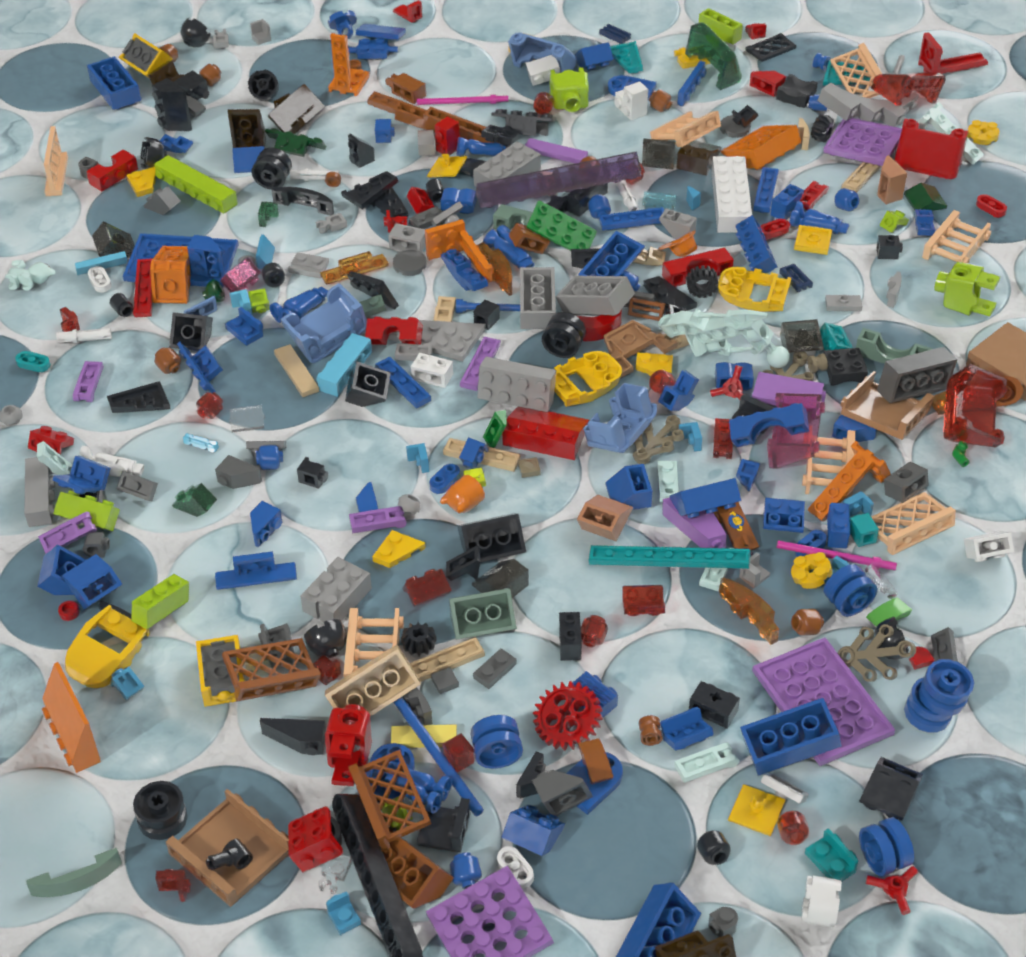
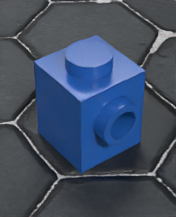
(384, 131)

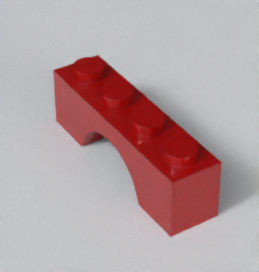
(676, 270)

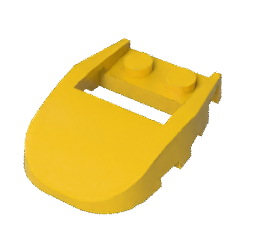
(737, 285)
(598, 371)
(94, 662)

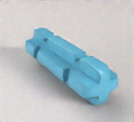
(200, 442)

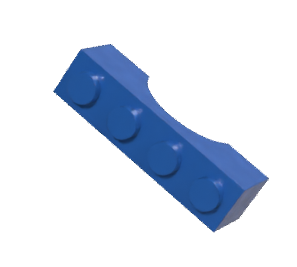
(747, 428)

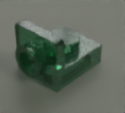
(266, 211)

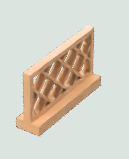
(866, 61)
(55, 165)
(916, 530)

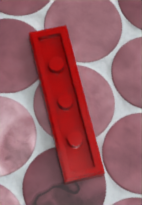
(143, 289)

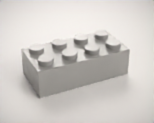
(510, 162)
(595, 295)
(537, 297)
(516, 384)

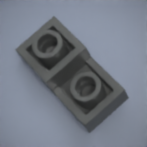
(195, 107)
(419, 703)

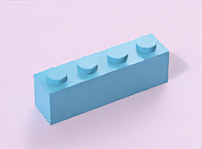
(337, 370)

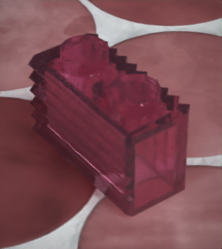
(241, 276)

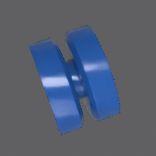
(850, 590)
(946, 687)
(922, 717)
(496, 741)
(886, 846)

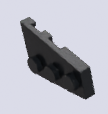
(372, 287)

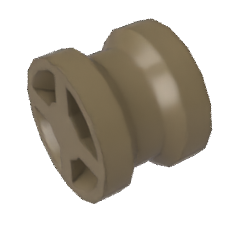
(817, 363)

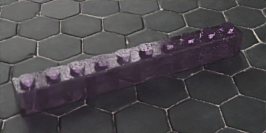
(559, 180)

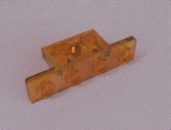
(358, 263)

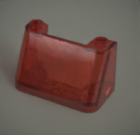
(900, 85)
(972, 407)

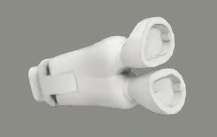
(116, 463)

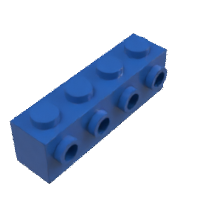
(755, 245)

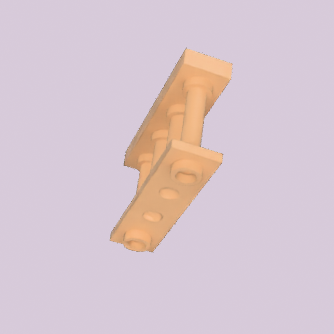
(686, 128)
(946, 230)
(845, 457)
(355, 638)

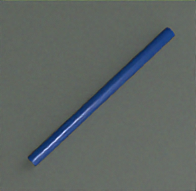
(438, 755)

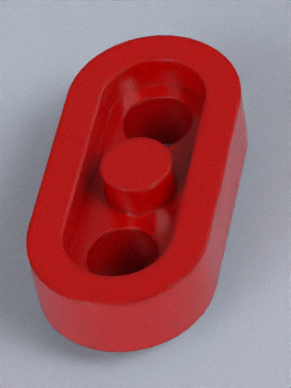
(991, 205)
(775, 228)

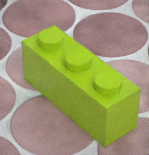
(723, 26)
(71, 505)
(160, 601)

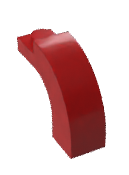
(600, 325)

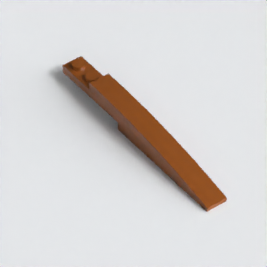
(424, 118)

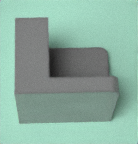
(260, 31)
(755, 574)

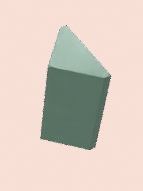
(482, 613)

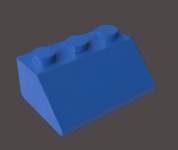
(706, 498)

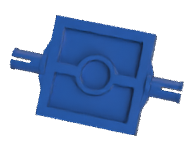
(373, 49)

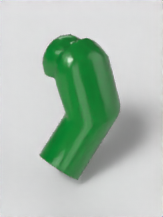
(959, 453)

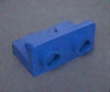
(245, 327)

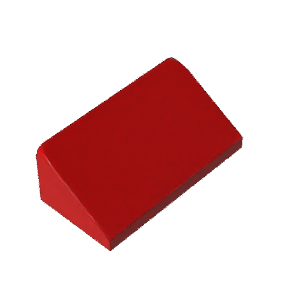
(419, 200)

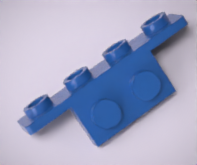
(203, 364)
(255, 570)

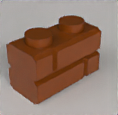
(528, 239)

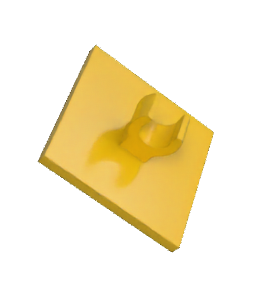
(447, 166)
(756, 810)

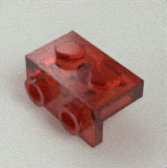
(643, 600)

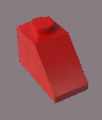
(767, 81)

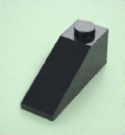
(300, 735)

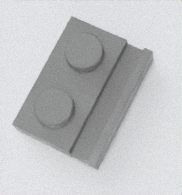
(308, 265)

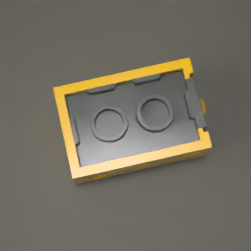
(143, 55)
(213, 674)

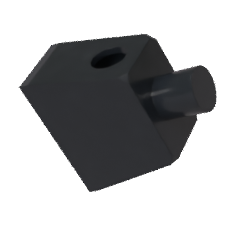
(193, 85)

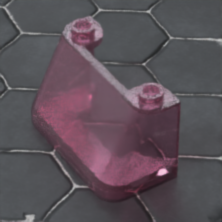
(790, 449)

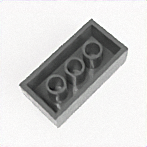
(916, 374)

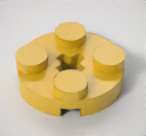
(983, 132)
(802, 566)

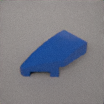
(747, 473)
(366, 499)

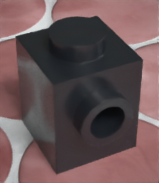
(888, 247)
(487, 313)

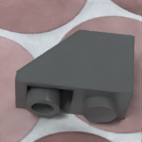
(162, 201)

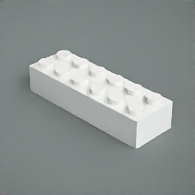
(730, 192)

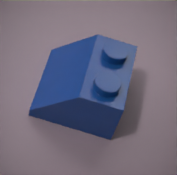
(594, 56)
(54, 565)

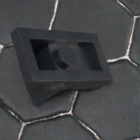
(464, 563)
(525, 785)

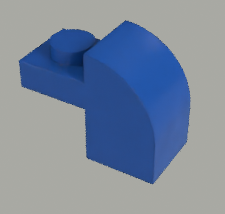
(680, 394)

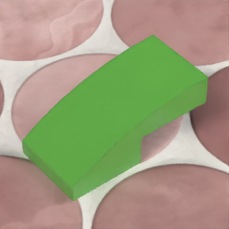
(893, 607)

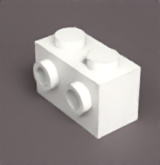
(540, 69)
(432, 370)
(988, 545)

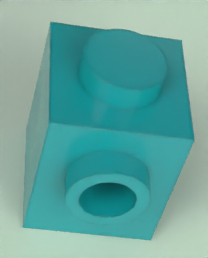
(863, 529)

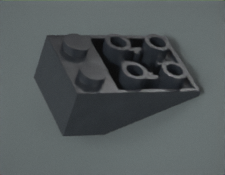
(891, 788)

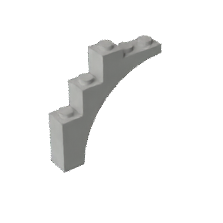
(851, 105)

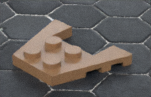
(631, 339)

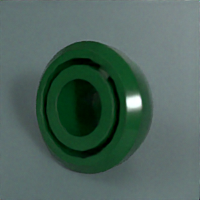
(215, 289)

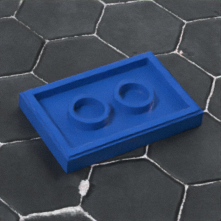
(380, 31)

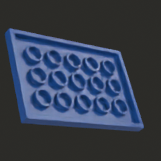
(149, 245)

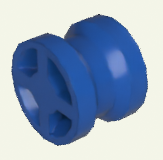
(821, 61)

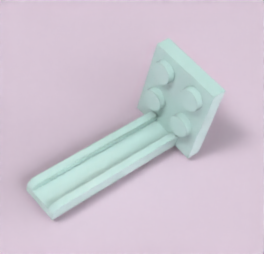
(945, 126)

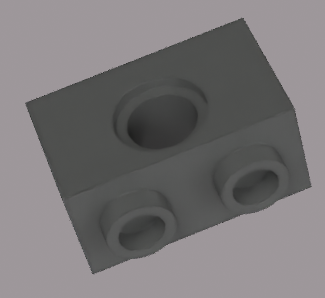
(906, 482)

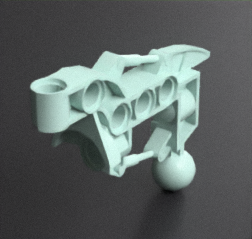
(711, 330)

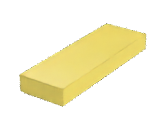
(406, 736)

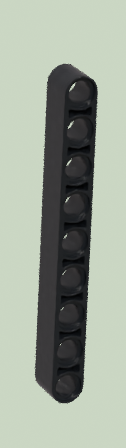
(375, 877)

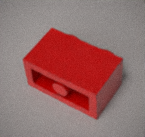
(447, 135)

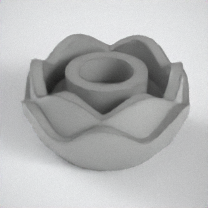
(10, 415)
(409, 503)

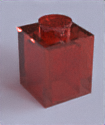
(459, 752)

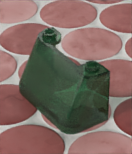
(708, 45)

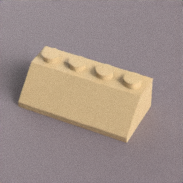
(375, 683)

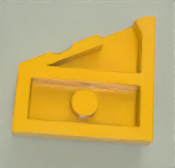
(142, 181)
(651, 362)
(396, 549)

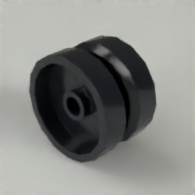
(271, 168)
(563, 335)
(160, 810)

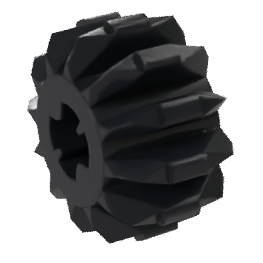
(822, 128)
(418, 639)

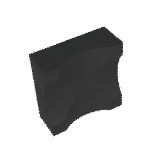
(796, 91)
(845, 366)

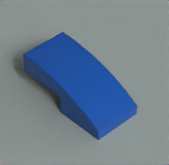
(178, 145)
(924, 222)

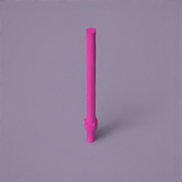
(455, 100)
(876, 561)

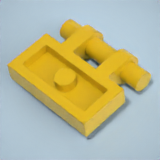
(686, 62)

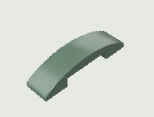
(77, 880)

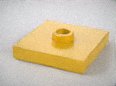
(813, 239)

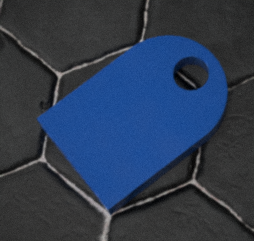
(619, 82)
(385, 750)
(598, 790)

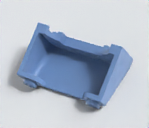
(527, 47)
(328, 325)

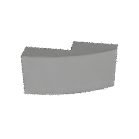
(894, 285)

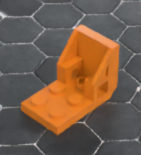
(171, 275)

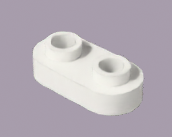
(99, 279)
(518, 867)

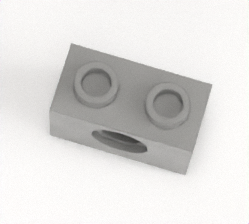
(407, 238)

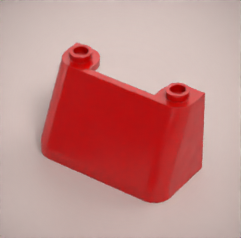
(930, 151)

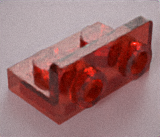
(427, 587)

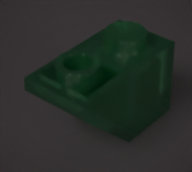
(194, 500)

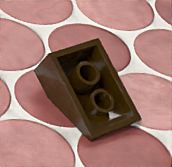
(246, 128)
(697, 157)

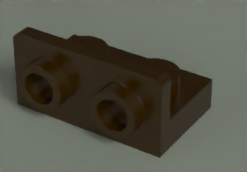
(165, 71)

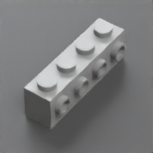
(38, 493)

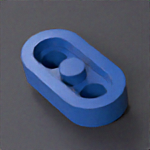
(444, 478)

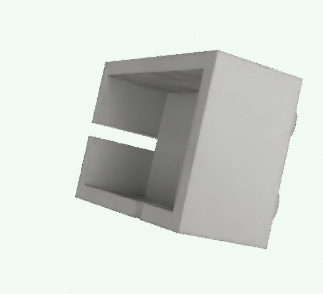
(336, 591)

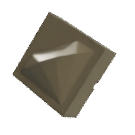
(529, 467)

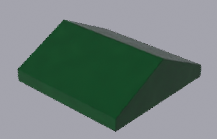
(925, 197)

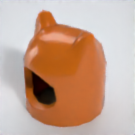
(464, 494)

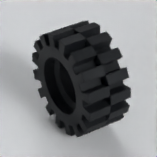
(702, 274)

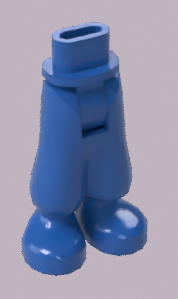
(478, 148)
(816, 219)
(501, 240)
(299, 304)
(429, 791)

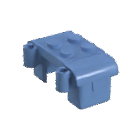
(631, 417)

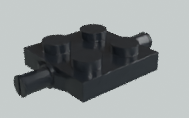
(500, 134)

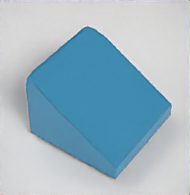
(693, 198)

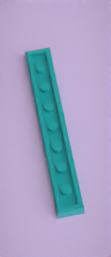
(669, 556)

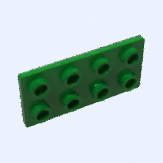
(560, 227)

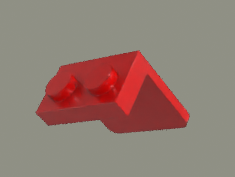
(311, 840)

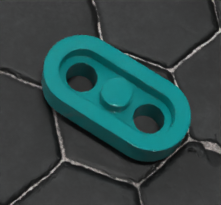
(32, 361)

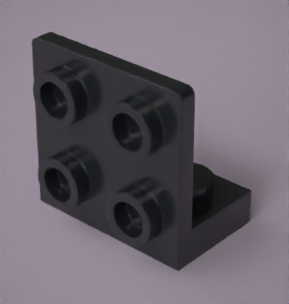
(446, 828)

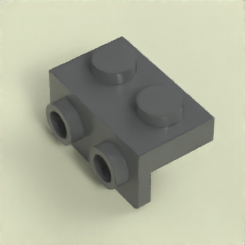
(274, 635)

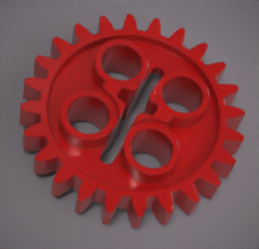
(584, 720)

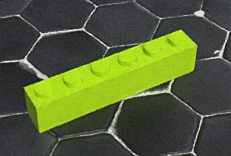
(196, 184)

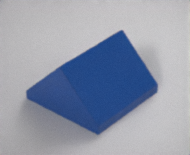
(245, 158)

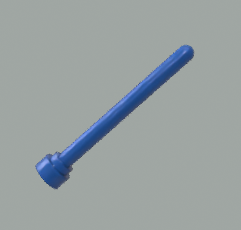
(463, 306)

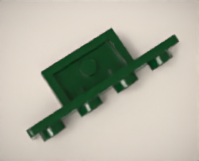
(293, 143)

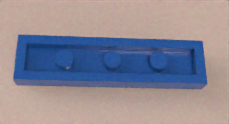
(691, 83)
(765, 190)
(630, 218)
(404, 383)

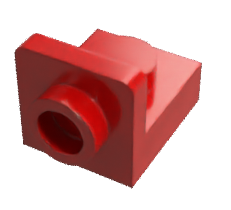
(756, 30)
(391, 221)

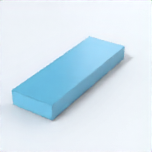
(105, 261)

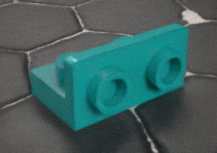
(834, 337)
(832, 857)

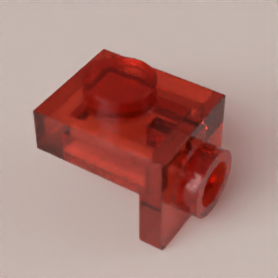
(69, 320)
(173, 881)

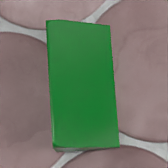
(495, 428)

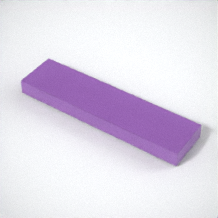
(556, 151)
(487, 348)

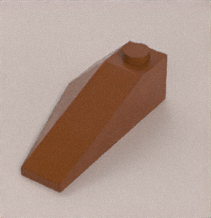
(415, 874)

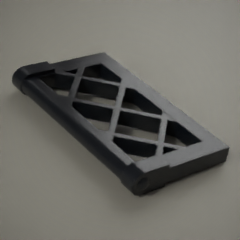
(768, 54)

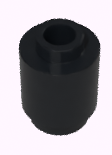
(434, 190)
(121, 304)

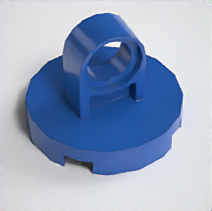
(342, 21)

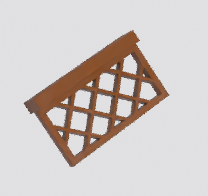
(278, 683)
(370, 800)

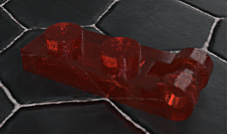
(722, 439)

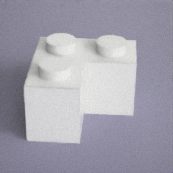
(632, 100)

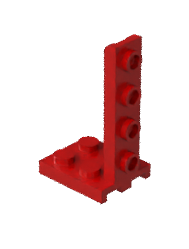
(931, 54)

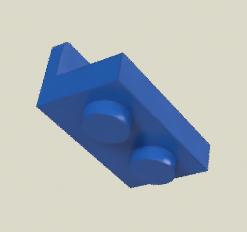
(685, 729)

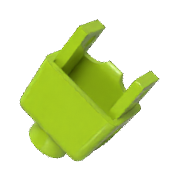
(569, 89)
(963, 288)

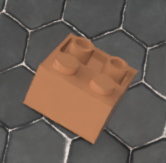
(891, 181)
(604, 517)

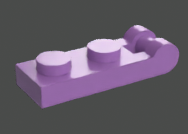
(88, 381)
(377, 519)
(67, 532)

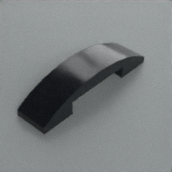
(303, 196)

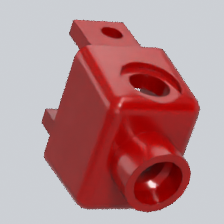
(344, 730)

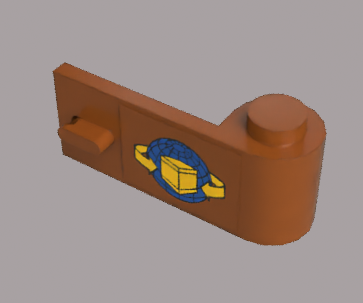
(737, 527)

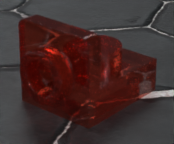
(329, 670)

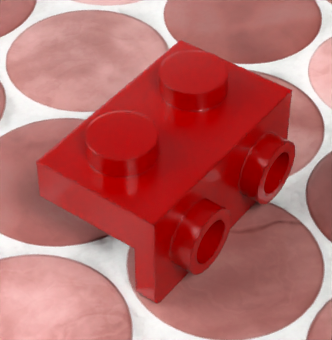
(54, 439)

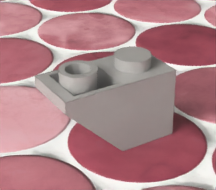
(678, 223)

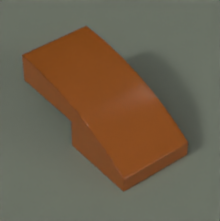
(595, 761)

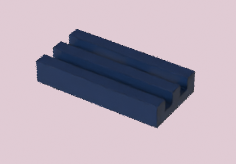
(615, 34)
(796, 283)

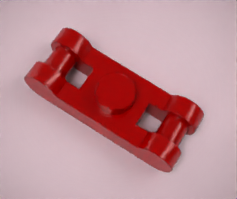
(813, 194)

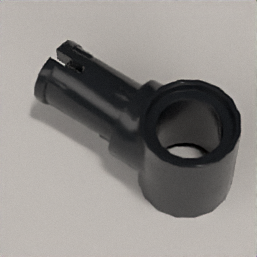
(234, 854)

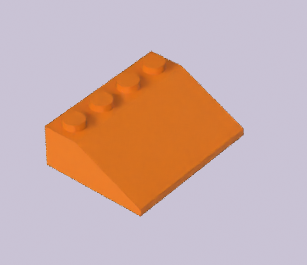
(764, 145)
(69, 722)

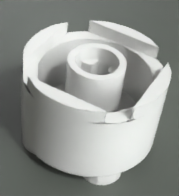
(821, 901)

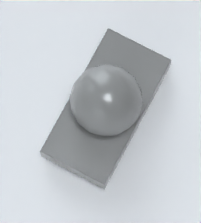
(448, 215)

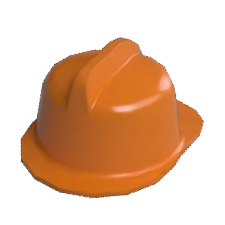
(683, 246)

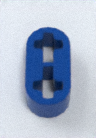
(808, 540)

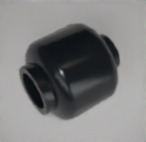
(273, 274)
(713, 847)

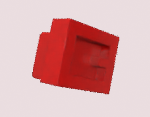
(410, 12)

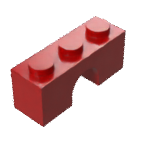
(104, 177)
(379, 329)

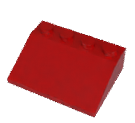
(544, 432)

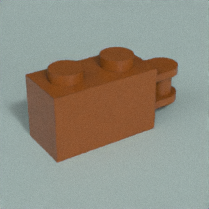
(406, 87)

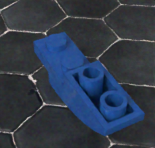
(462, 271)

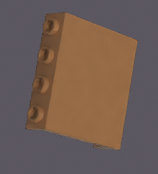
(1002, 354)
(872, 409)
(228, 822)

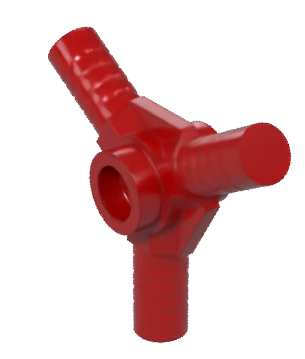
(732, 387)
(895, 887)

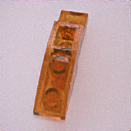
(501, 266)
(749, 604)

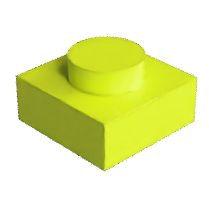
(477, 474)

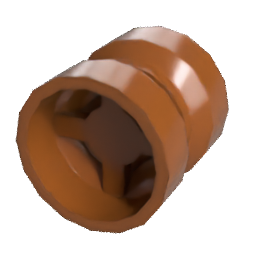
(650, 729)

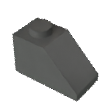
(237, 473)

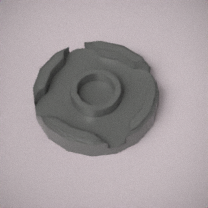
(732, 129)
(409, 262)

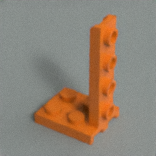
(345, 78)
(454, 236)
(848, 478)

